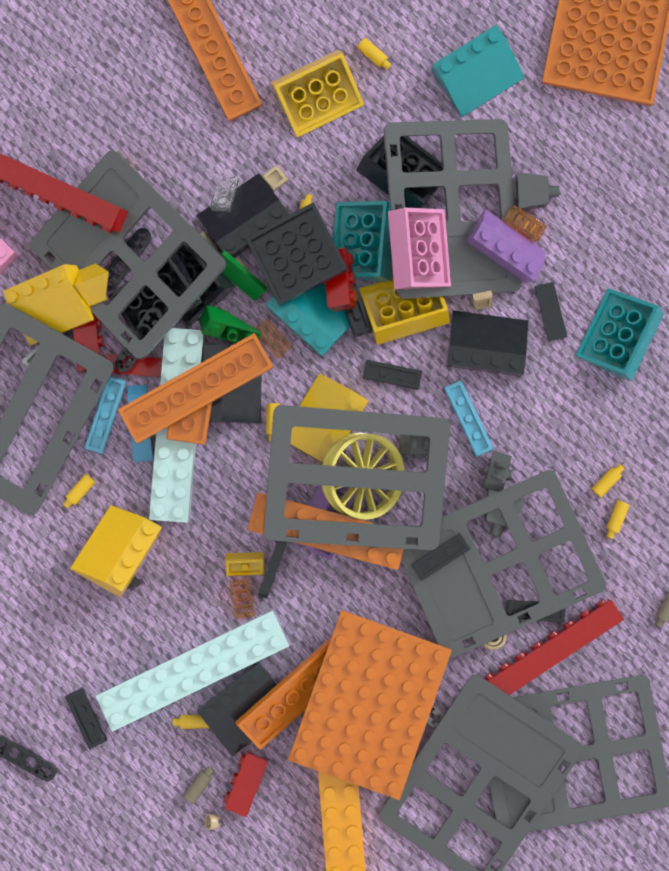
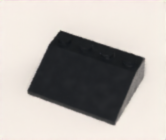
(413, 159)
(252, 210)
(174, 276)
(213, 294)
(487, 343)
(241, 404)
(231, 703)

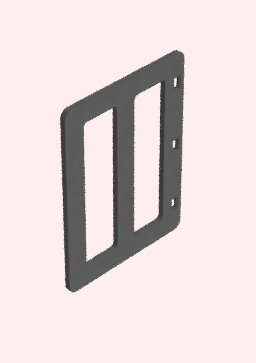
(51, 345)
(283, 472)

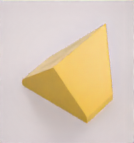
(92, 284)

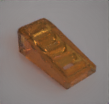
(535, 229)
(246, 581)

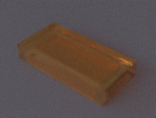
(273, 338)

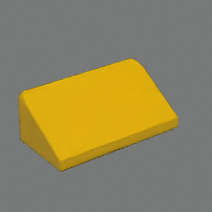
(244, 564)

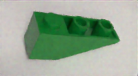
(225, 326)

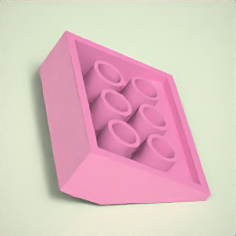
(419, 248)

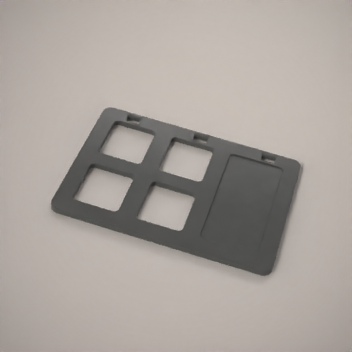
(83, 245)
(469, 268)
(461, 595)
(507, 744)
(511, 803)

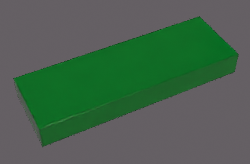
(242, 277)

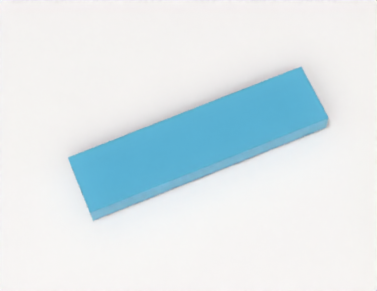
(105, 415)
(468, 418)

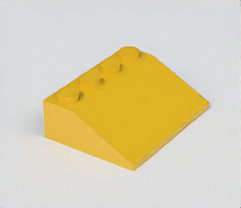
(317, 93)
(51, 300)
(398, 317)
(328, 395)
(116, 550)

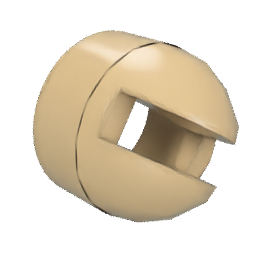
(211, 821)

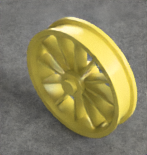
(395, 463)

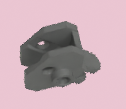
(414, 446)
(497, 471)

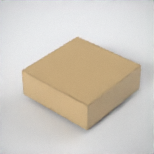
(275, 178)
(482, 300)

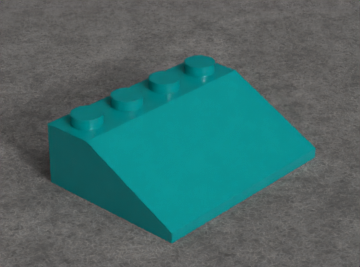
(478, 71)
(366, 234)
(312, 319)
(620, 334)

